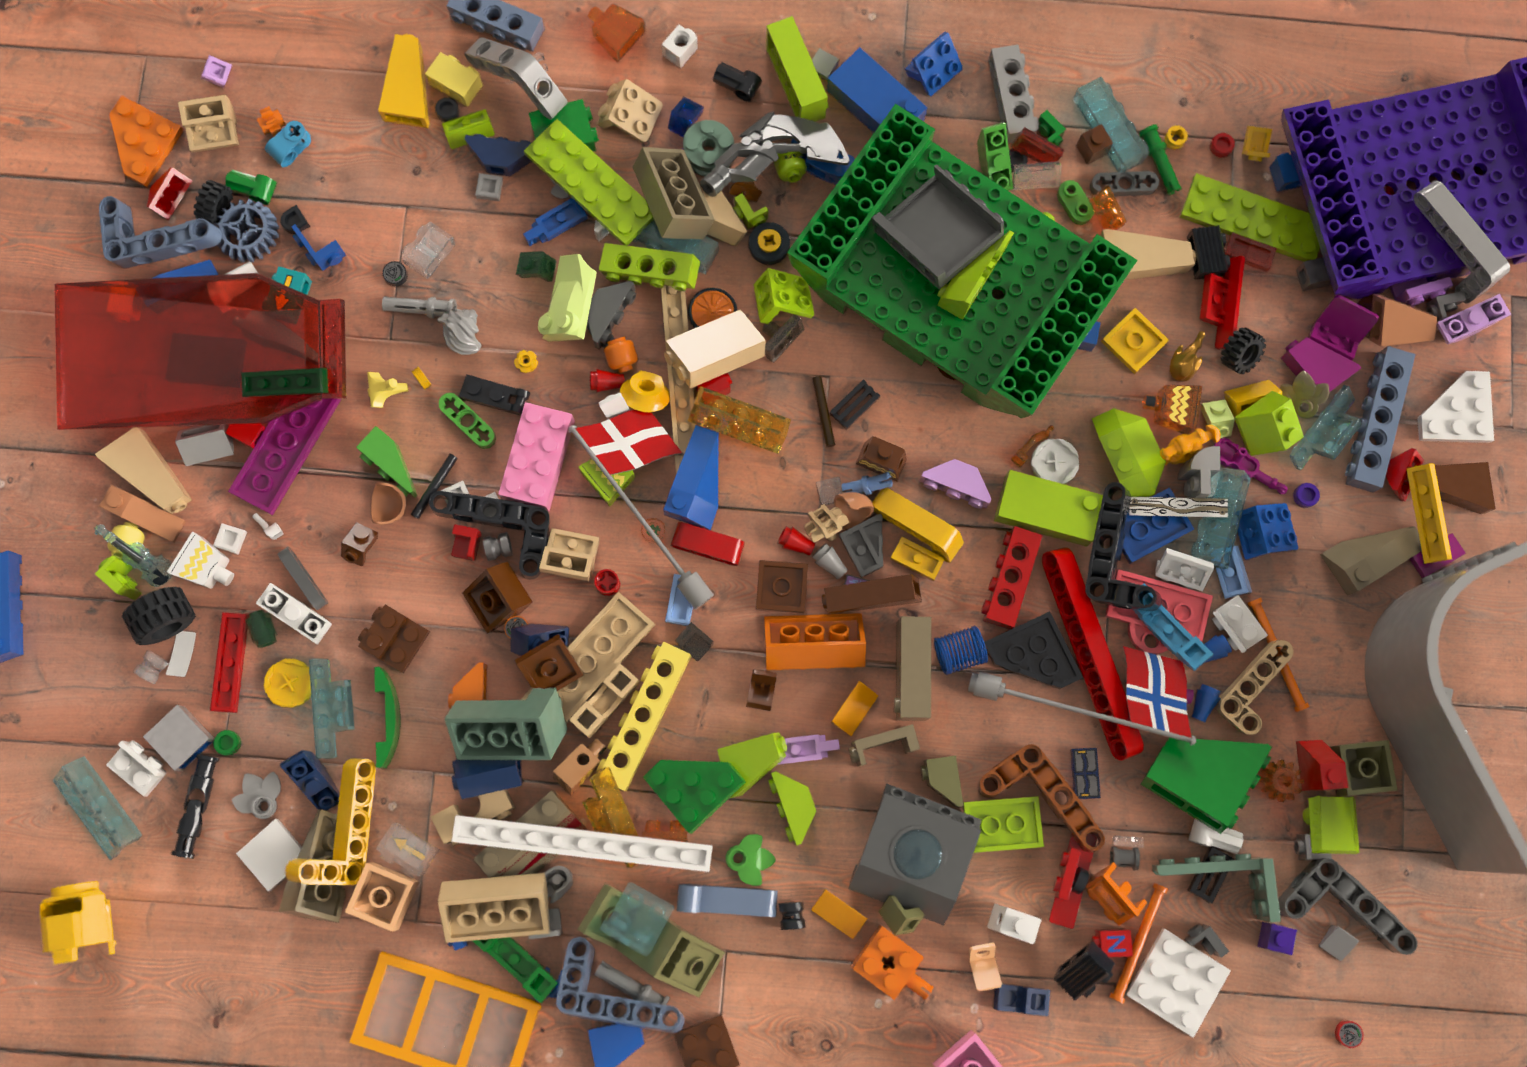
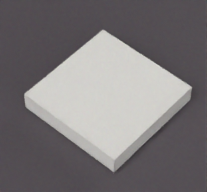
(270, 853)

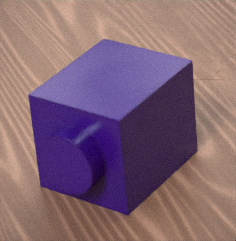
(1277, 938)

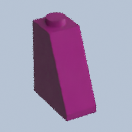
(1318, 362)

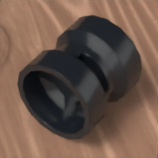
(792, 909)

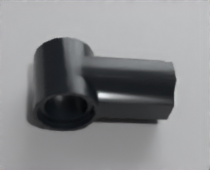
(743, 84)

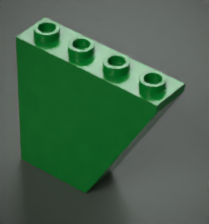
(1207, 777)

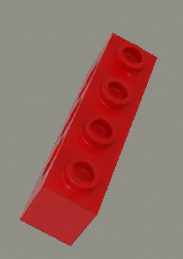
(1028, 543)

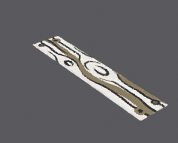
(1179, 507)

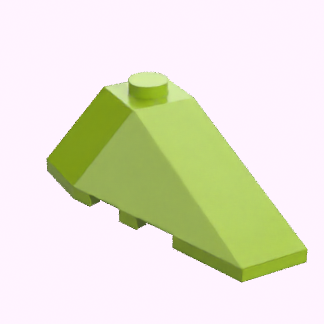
(966, 285)

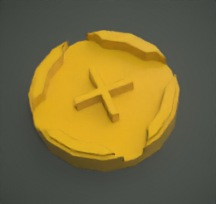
(288, 683)

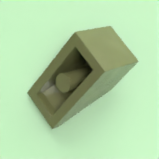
(943, 778)

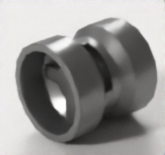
(494, 547)

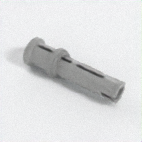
(431, 307)
(628, 985)

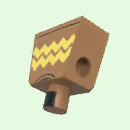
(571, 774)

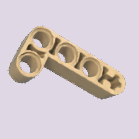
(1257, 684)

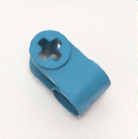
(286, 145)

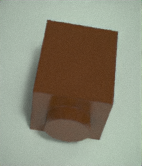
(1094, 144)

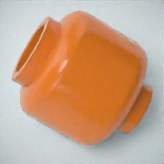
(620, 354)

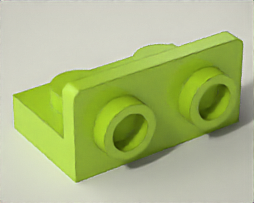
(114, 573)

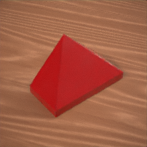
(167, 192)
(1397, 472)

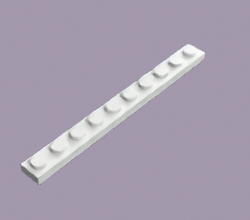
(582, 843)

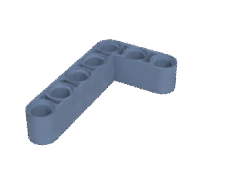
(608, 1003)

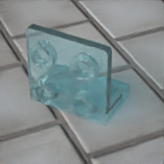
(638, 919)

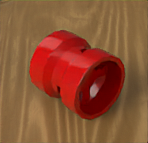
(607, 578)

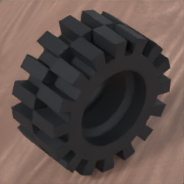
(211, 201)
(1243, 350)

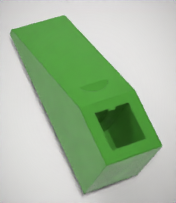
(386, 454)

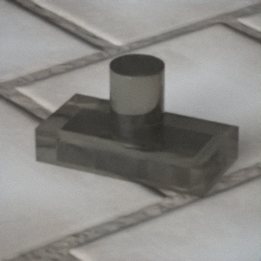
(782, 336)

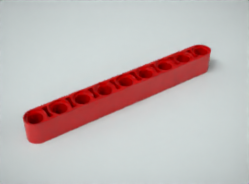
(1091, 651)

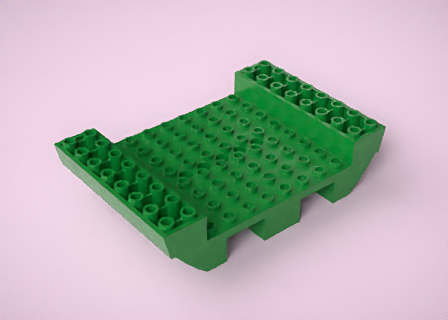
(1002, 348)

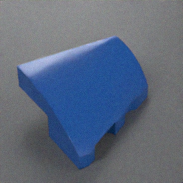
(614, 1043)

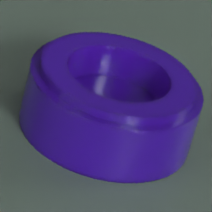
(1306, 495)

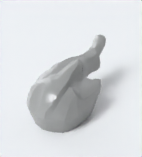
(558, 881)

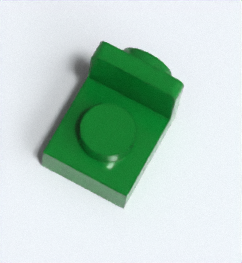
(1051, 128)

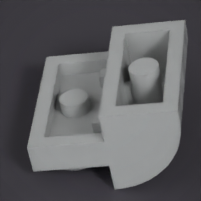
(1199, 472)

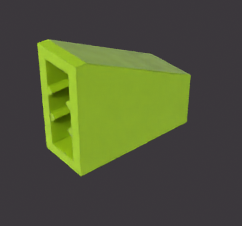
(754, 758)

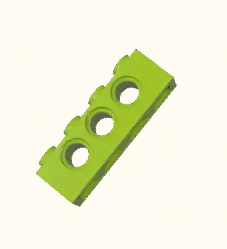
(616, 256)

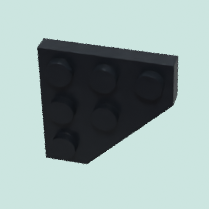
(1035, 652)

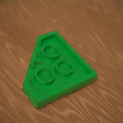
(693, 788)

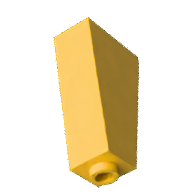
(405, 85)

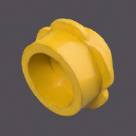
(526, 367)

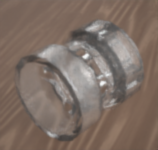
(150, 667)

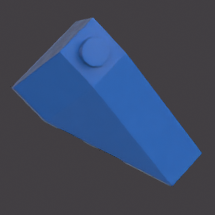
(695, 487)

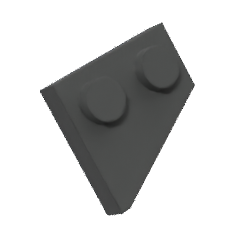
(865, 545)

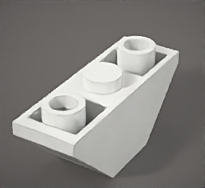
(294, 613)

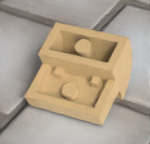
(209, 123)
(570, 555)

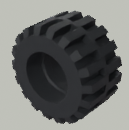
(158, 615)

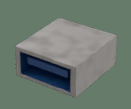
(179, 738)

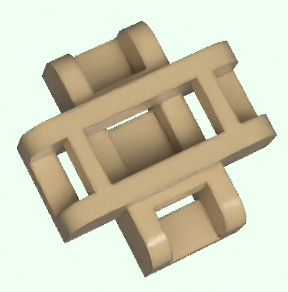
(827, 525)

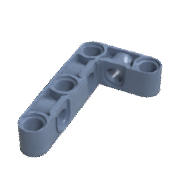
(128, 250)

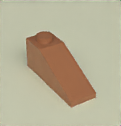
(142, 513)

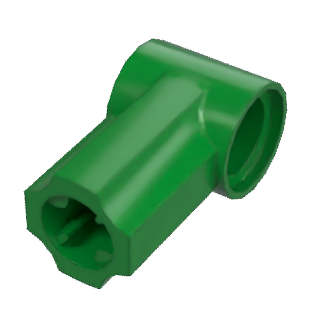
(257, 188)

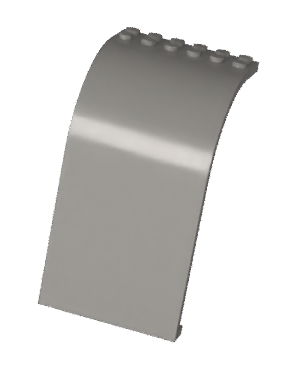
(1426, 729)

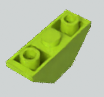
(794, 804)

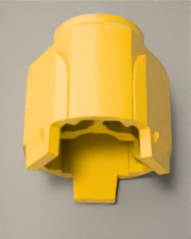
(75, 918)

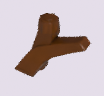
(748, 189)

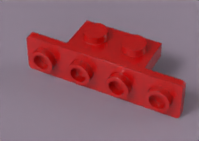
(1222, 300)
(1066, 902)

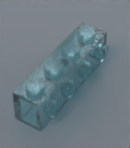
(1218, 534)

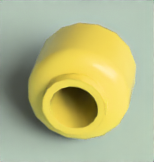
(128, 533)

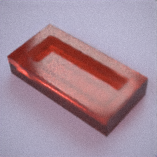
(1036, 147)
(1255, 253)

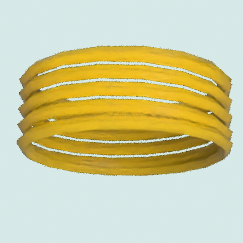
(419, 375)

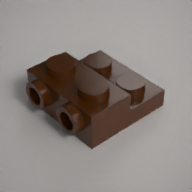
(393, 638)

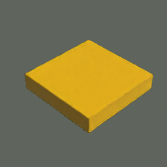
(1134, 341)

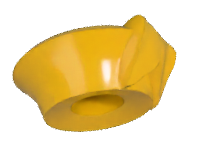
(645, 392)

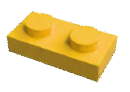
(917, 558)

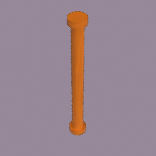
(1285, 671)
(1139, 942)

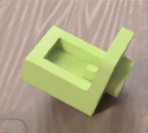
(1219, 415)

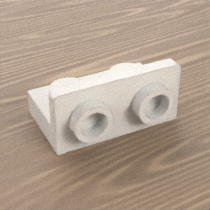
(1184, 569)
(1239, 624)
(137, 768)

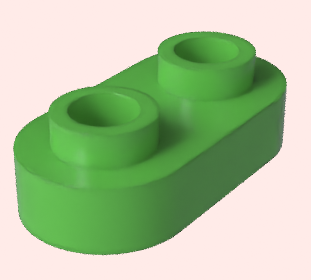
(1072, 202)

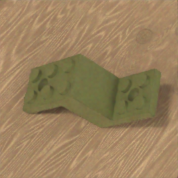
(672, 954)

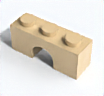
(605, 701)
(493, 806)

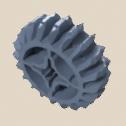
(256, 239)

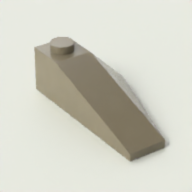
(1368, 558)
(316, 900)

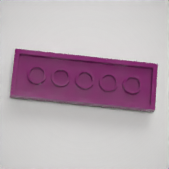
(281, 455)

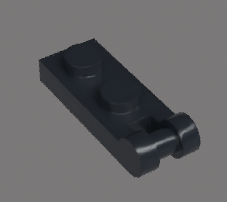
(493, 394)

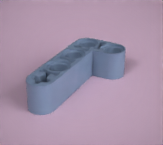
(726, 900)

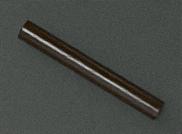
(823, 411)

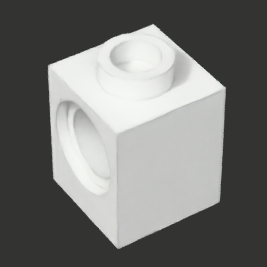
(677, 54)

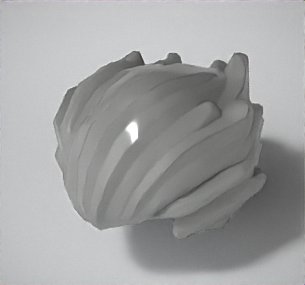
(460, 331)

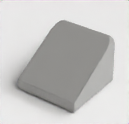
(1338, 942)

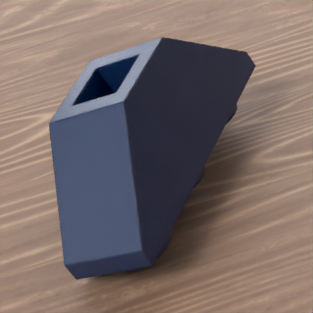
(498, 155)
(312, 779)

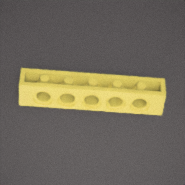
(662, 655)

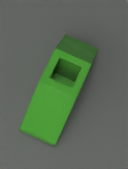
(994, 155)

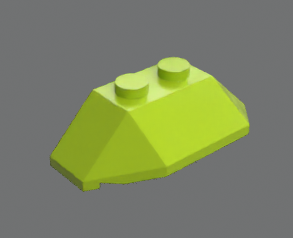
(1131, 451)

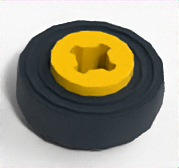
(771, 251)

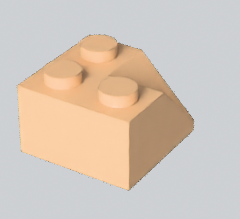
(382, 896)

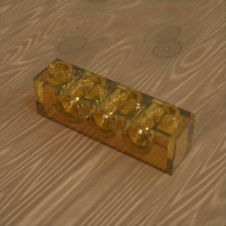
(739, 420)

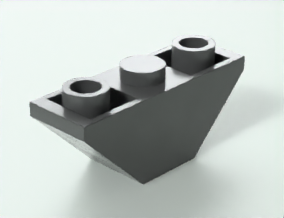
(607, 310)

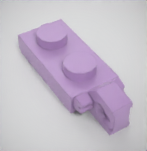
(808, 748)

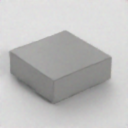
(824, 63)
(489, 187)

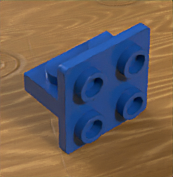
(935, 64)

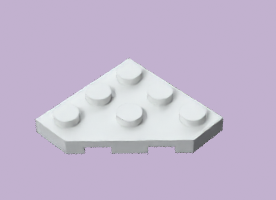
(1460, 412)

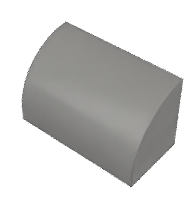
(204, 443)

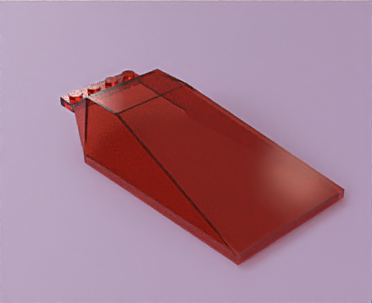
(178, 349)

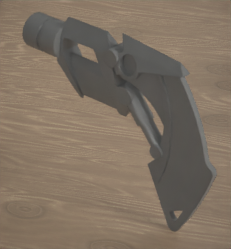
(757, 146)

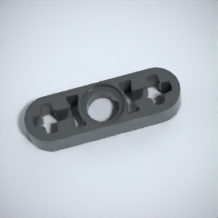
(1141, 189)
(302, 578)

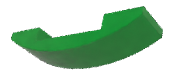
(386, 750)
(521, 965)

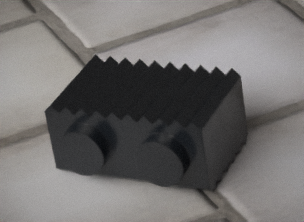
(1209, 251)
(1084, 971)

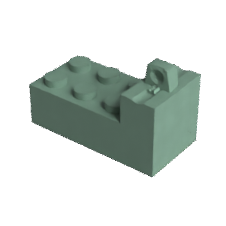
(508, 727)

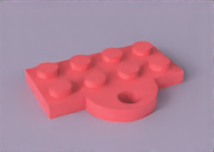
(1185, 605)

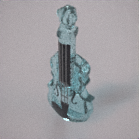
(153, 568)

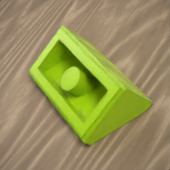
(467, 125)

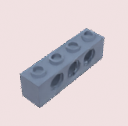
(509, 16)

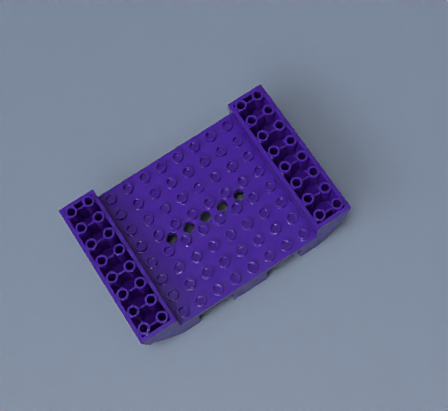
(1358, 149)

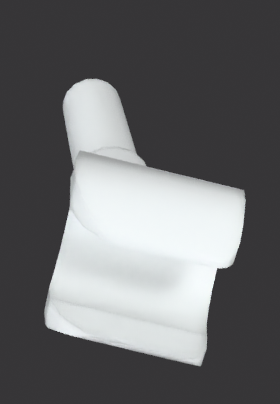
(272, 531)

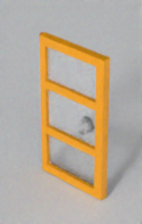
(442, 1018)

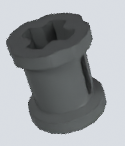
(1125, 857)

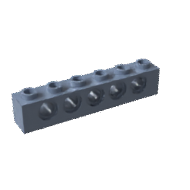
(1400, 365)

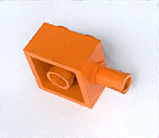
(902, 971)

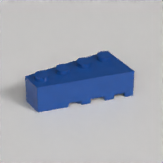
(10, 606)

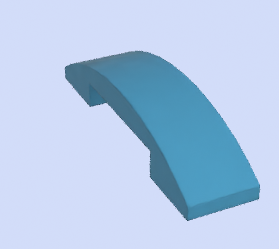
(1174, 635)

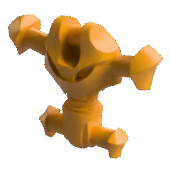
(1187, 445)

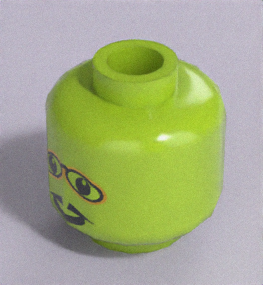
(790, 166)

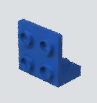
(1266, 530)

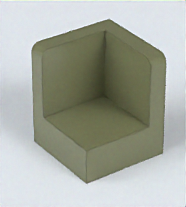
(898, 919)

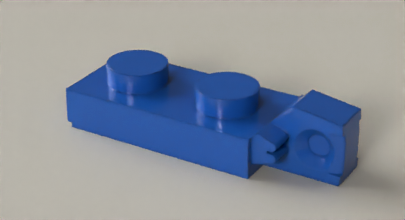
(555, 222)

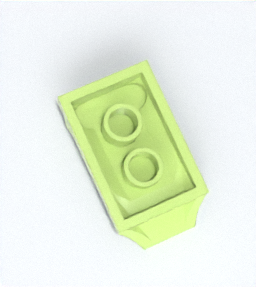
(569, 301)

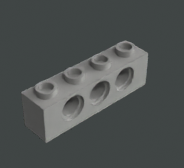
(1011, 59)

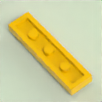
(1429, 513)

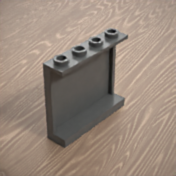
(940, 228)

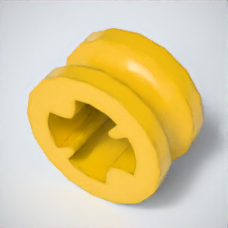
(1180, 142)

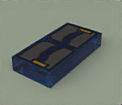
(1085, 773)

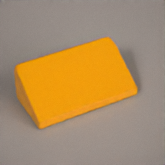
(854, 708)
(839, 914)

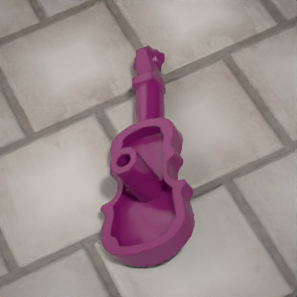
(1240, 459)

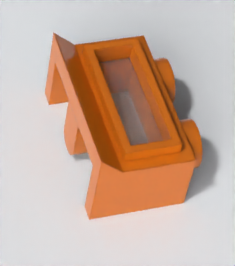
(1113, 897)

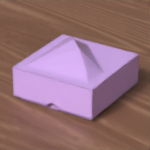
(216, 71)

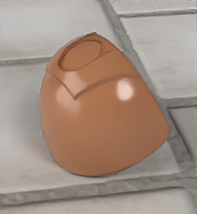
(387, 503)
(855, 506)

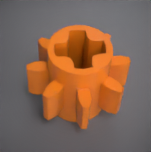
(270, 121)

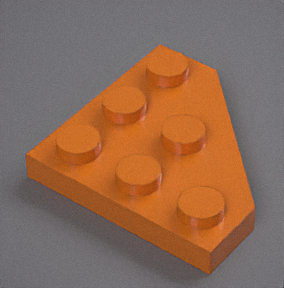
(142, 139)

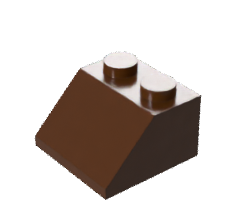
(497, 596)

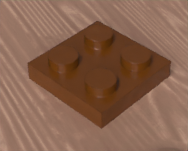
(782, 586)
(549, 665)
(707, 1045)

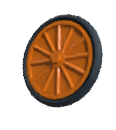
(709, 306)

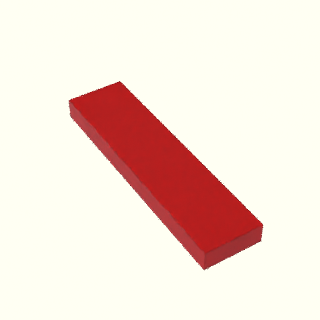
(229, 663)

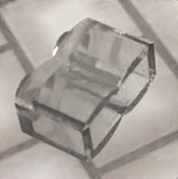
(427, 249)

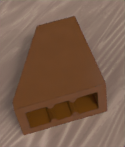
(1466, 486)

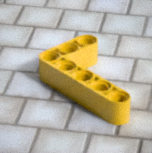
(345, 831)

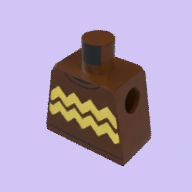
(882, 457)

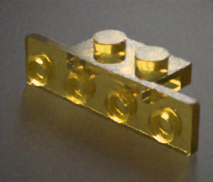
(608, 809)

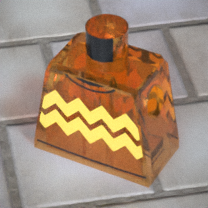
(1176, 407)

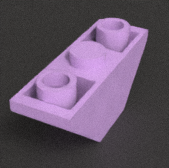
(1473, 319)
(958, 481)

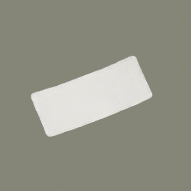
(181, 654)

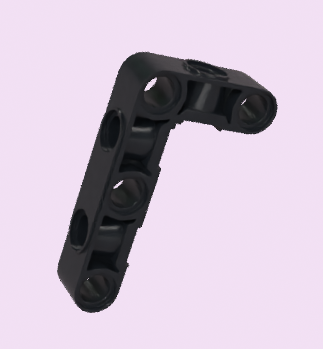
(508, 515)
(1104, 560)

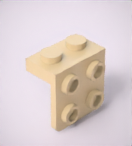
(630, 110)

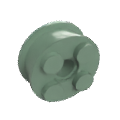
(706, 134)

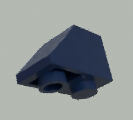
(532, 635)

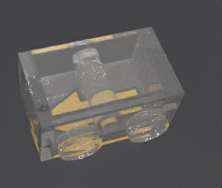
(407, 850)

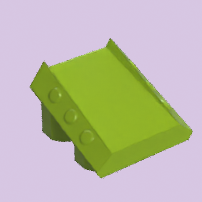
(1332, 825)

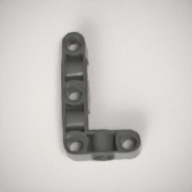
(1312, 885)

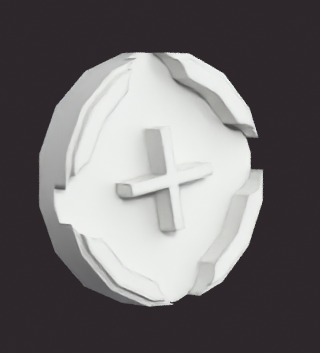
(1055, 461)

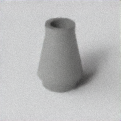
(829, 560)

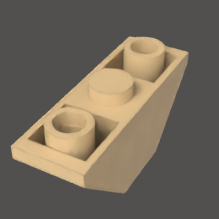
(726, 223)

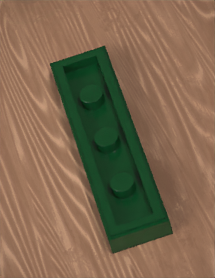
(284, 382)

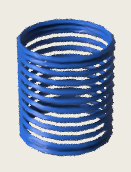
(945, 659)

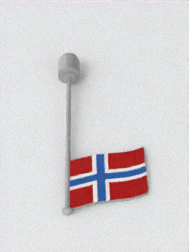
(1153, 695)

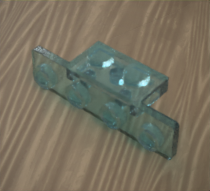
(1329, 432)
(330, 706)

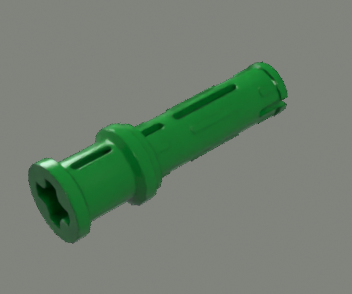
(1157, 151)

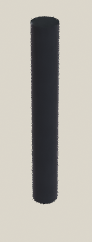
(434, 485)

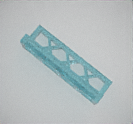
(98, 805)

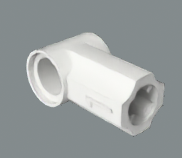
(1228, 840)

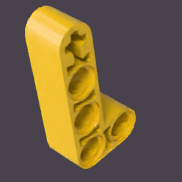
(918, 522)

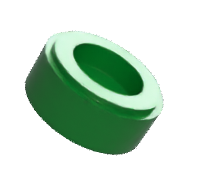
(227, 742)

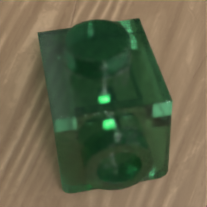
(536, 265)

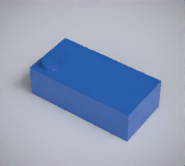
(870, 91)

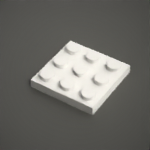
(1177, 982)

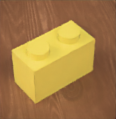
(454, 79)

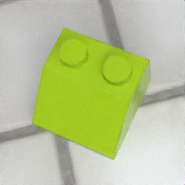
(1269, 425)

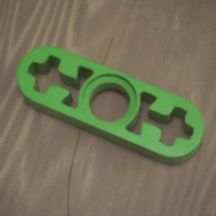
(485, 428)

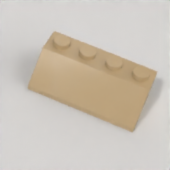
(494, 907)

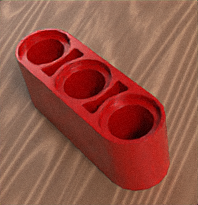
(707, 544)

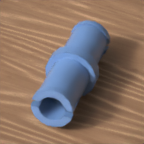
(868, 484)

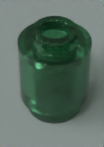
(261, 628)

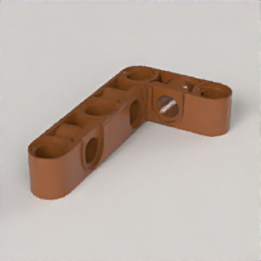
(1049, 782)

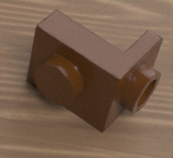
(357, 544)
(761, 689)

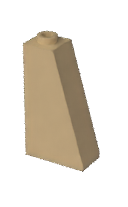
(1154, 254)
(145, 468)

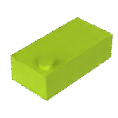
(796, 70)
(1048, 508)

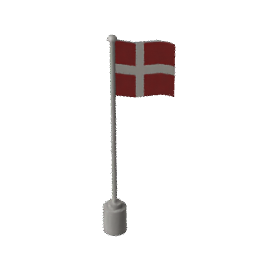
(624, 446)

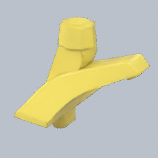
(381, 389)

